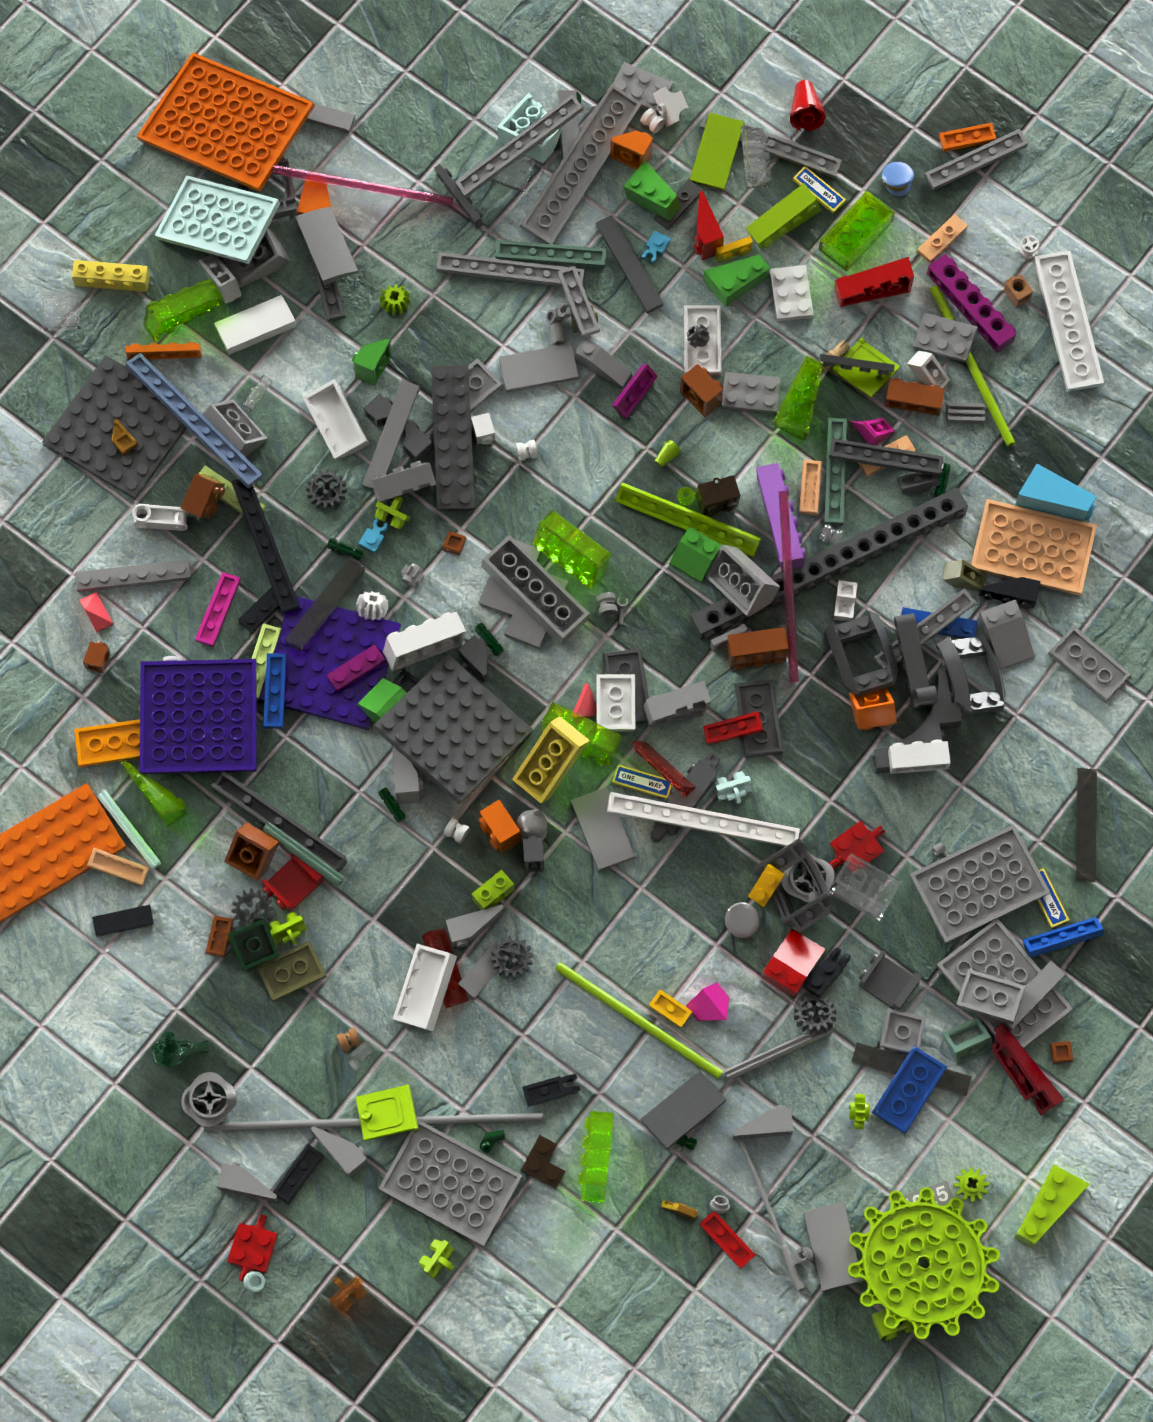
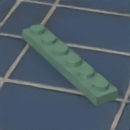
(551, 254)
(835, 475)

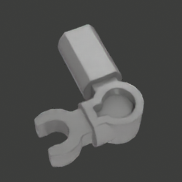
(555, 318)

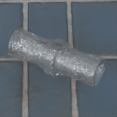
(257, 393)

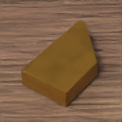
(122, 439)
(680, 1209)

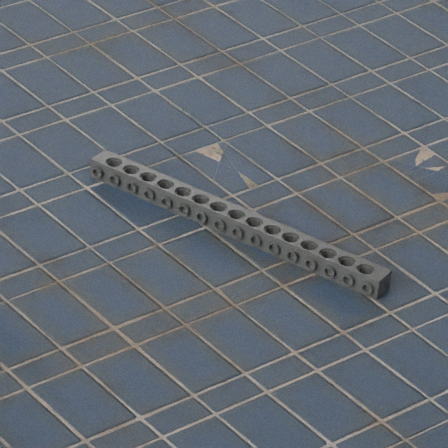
(952, 499)

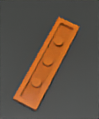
(167, 351)

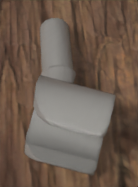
(621, 607)
(939, 849)

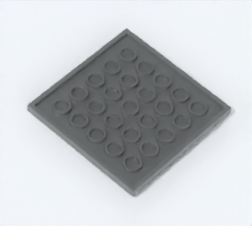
(87, 428)
(453, 729)

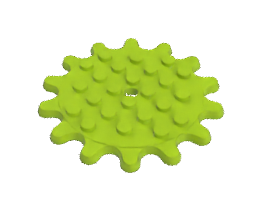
(929, 1233)

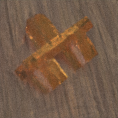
(353, 1286)

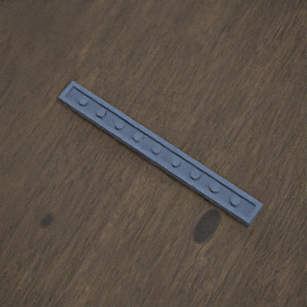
(194, 420)

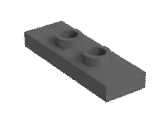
(686, 195)

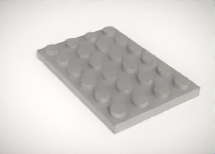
(979, 884)
(1000, 955)
(450, 1183)

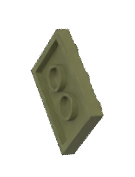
(291, 971)

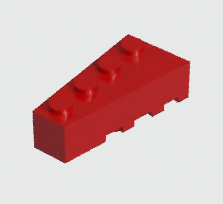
(875, 283)

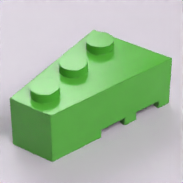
(652, 192)
(736, 278)

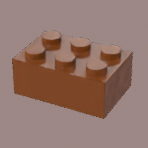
(757, 648)

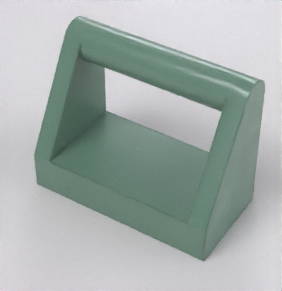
(972, 1047)

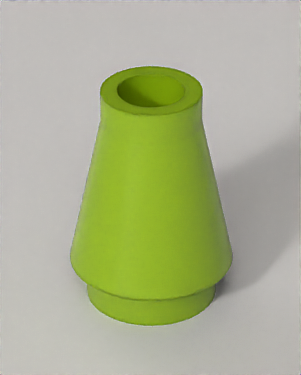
(667, 453)

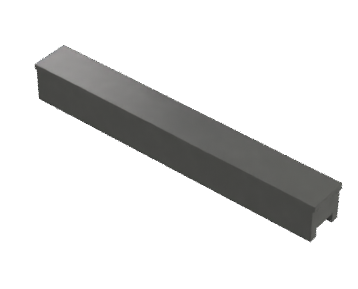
(265, 813)

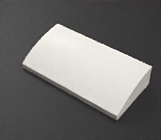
(255, 324)
(336, 420)
(425, 987)

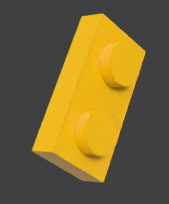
(733, 249)
(766, 885)
(670, 1008)

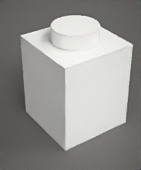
(483, 428)

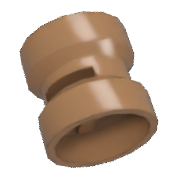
(353, 1039)

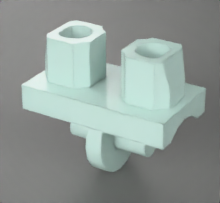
(734, 789)

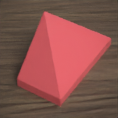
(96, 612)
(586, 704)

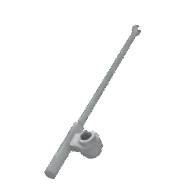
(791, 1259)

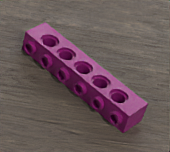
(972, 312)

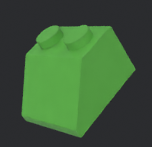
(371, 361)
(695, 554)
(381, 699)

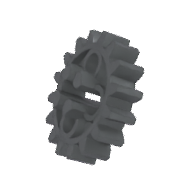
(315, 489)
(247, 898)
(505, 947)
(807, 1021)

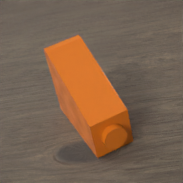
(313, 197)

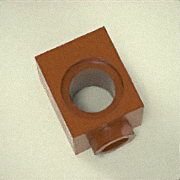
(96, 656)

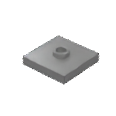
(902, 1031)

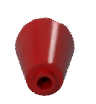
(806, 107)

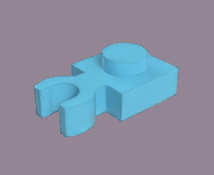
(657, 245)
(372, 538)

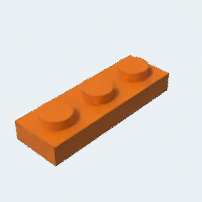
(967, 137)

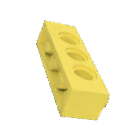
(110, 276)

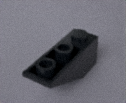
(1020, 589)

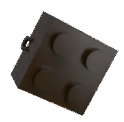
(718, 496)

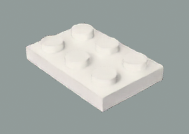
(791, 293)
(616, 702)

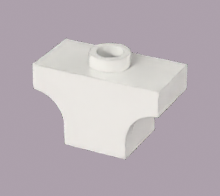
(670, 105)

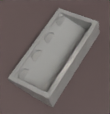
(326, 245)
(830, 1245)

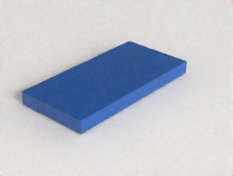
(909, 1089)

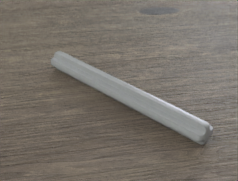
(774, 1053)

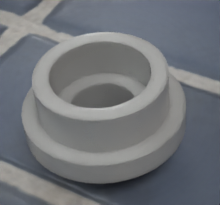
(720, 1204)

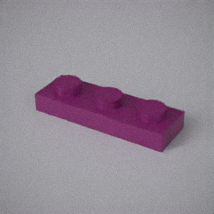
(634, 390)
(356, 668)

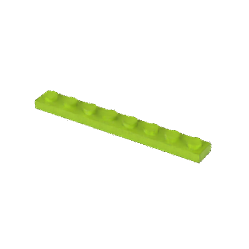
(687, 518)

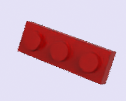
(733, 728)
(727, 1240)

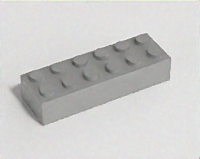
(535, 590)

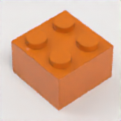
(499, 826)

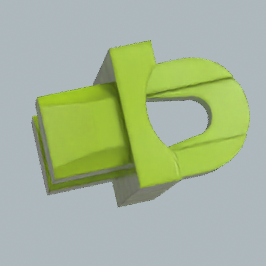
(399, 517)
(440, 1258)

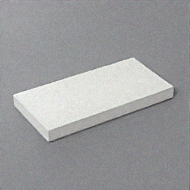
(710, 354)

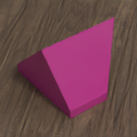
(873, 430)
(710, 1004)

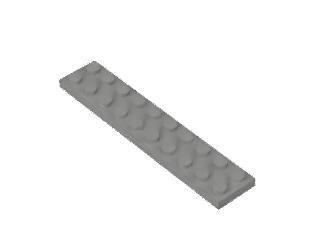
(580, 165)

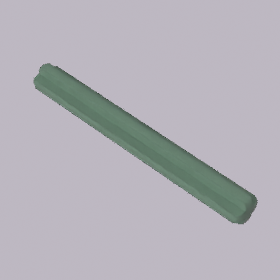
(303, 854)

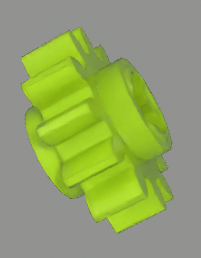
(859, 1111)
(972, 1177)

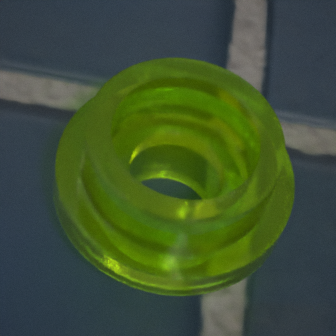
(686, 500)

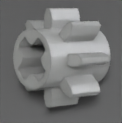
(412, 575)

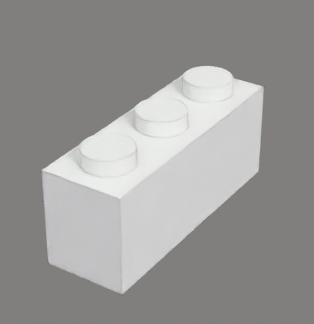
(919, 757)

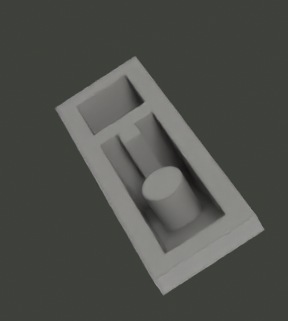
(221, 277)
(602, 363)
(469, 926)
(771, 1123)
(342, 1151)
(239, 1181)

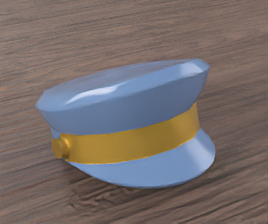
(897, 178)

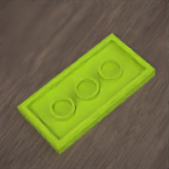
(716, 151)

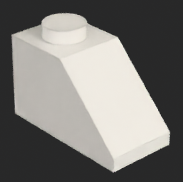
(928, 369)

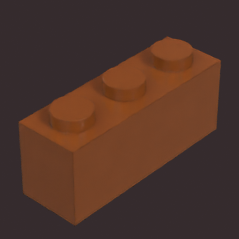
(914, 396)

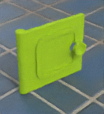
(865, 381)
(390, 1111)

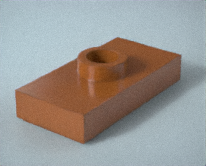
(218, 938)

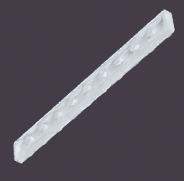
(701, 819)

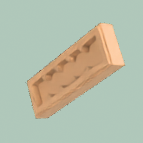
(942, 238)
(810, 487)
(117, 867)

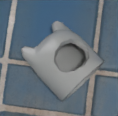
(532, 824)

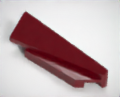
(1024, 1071)

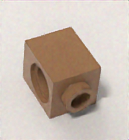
(1016, 297)

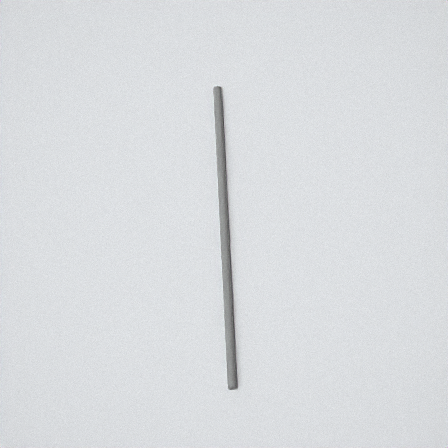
(356, 1122)

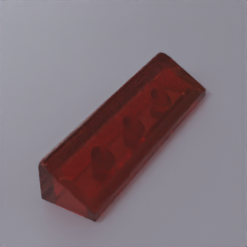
(663, 767)
(455, 993)

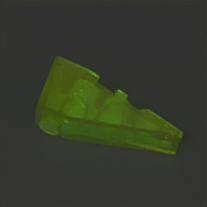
(162, 800)

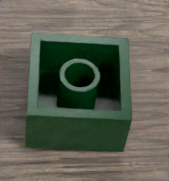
(252, 944)

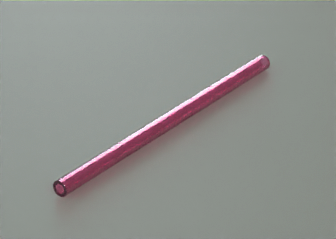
(363, 185)
(788, 586)

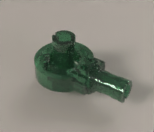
(176, 1050)

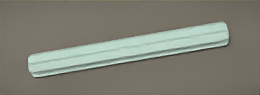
(129, 830)

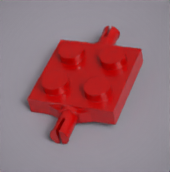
(857, 841)
(252, 1247)

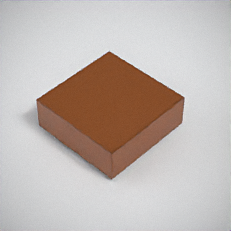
(454, 543)
(1061, 1052)

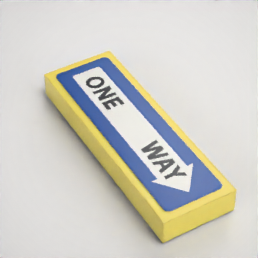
(823, 192)
(641, 782)
(1051, 905)

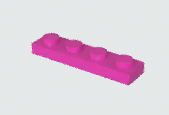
(217, 609)

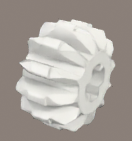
(372, 605)

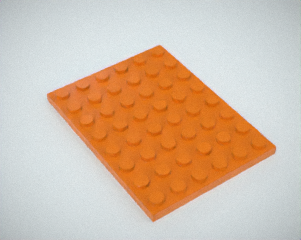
(225, 121)

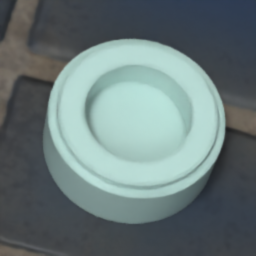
(254, 1281)

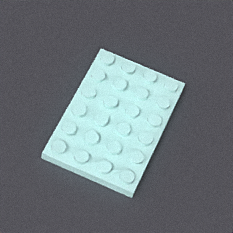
(217, 219)

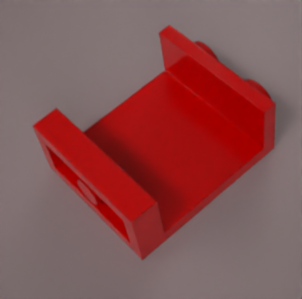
(292, 883)

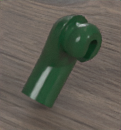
(489, 1140)

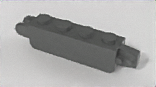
(702, 776)

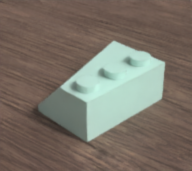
(521, 118)

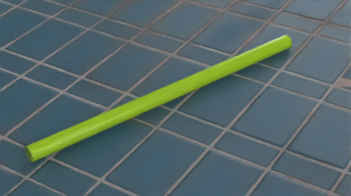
(976, 374)
(639, 1020)

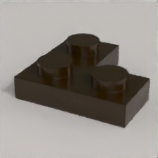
(538, 1164)

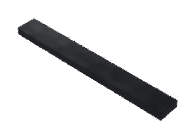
(266, 547)

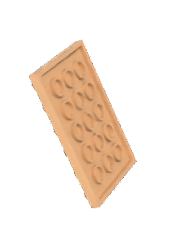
(1033, 546)

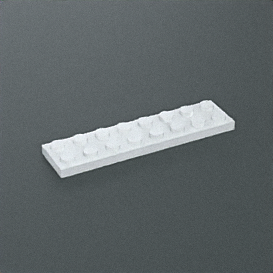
(1068, 321)

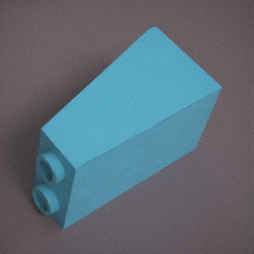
(1055, 495)

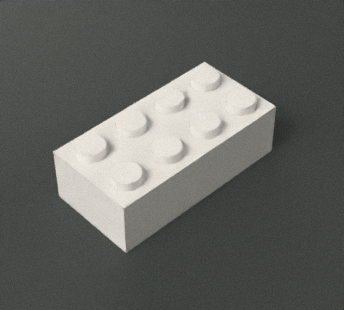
(424, 641)

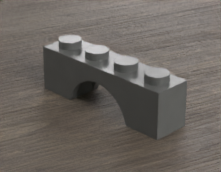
(416, 443)

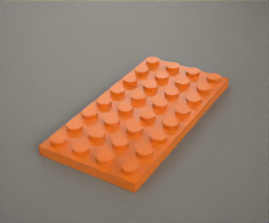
(52, 849)

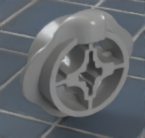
(790, 885)
(210, 1119)

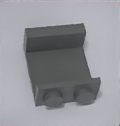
(888, 981)

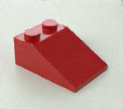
(708, 232)
(792, 963)

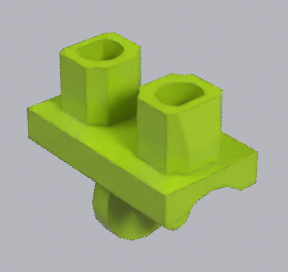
(288, 930)

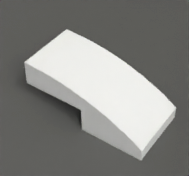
(845, 601)

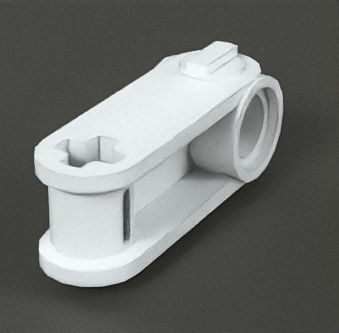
(160, 517)

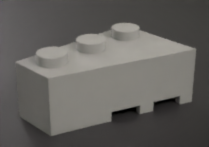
(403, 480)
(677, 704)

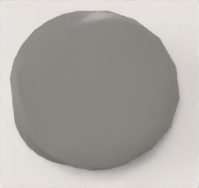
(742, 920)

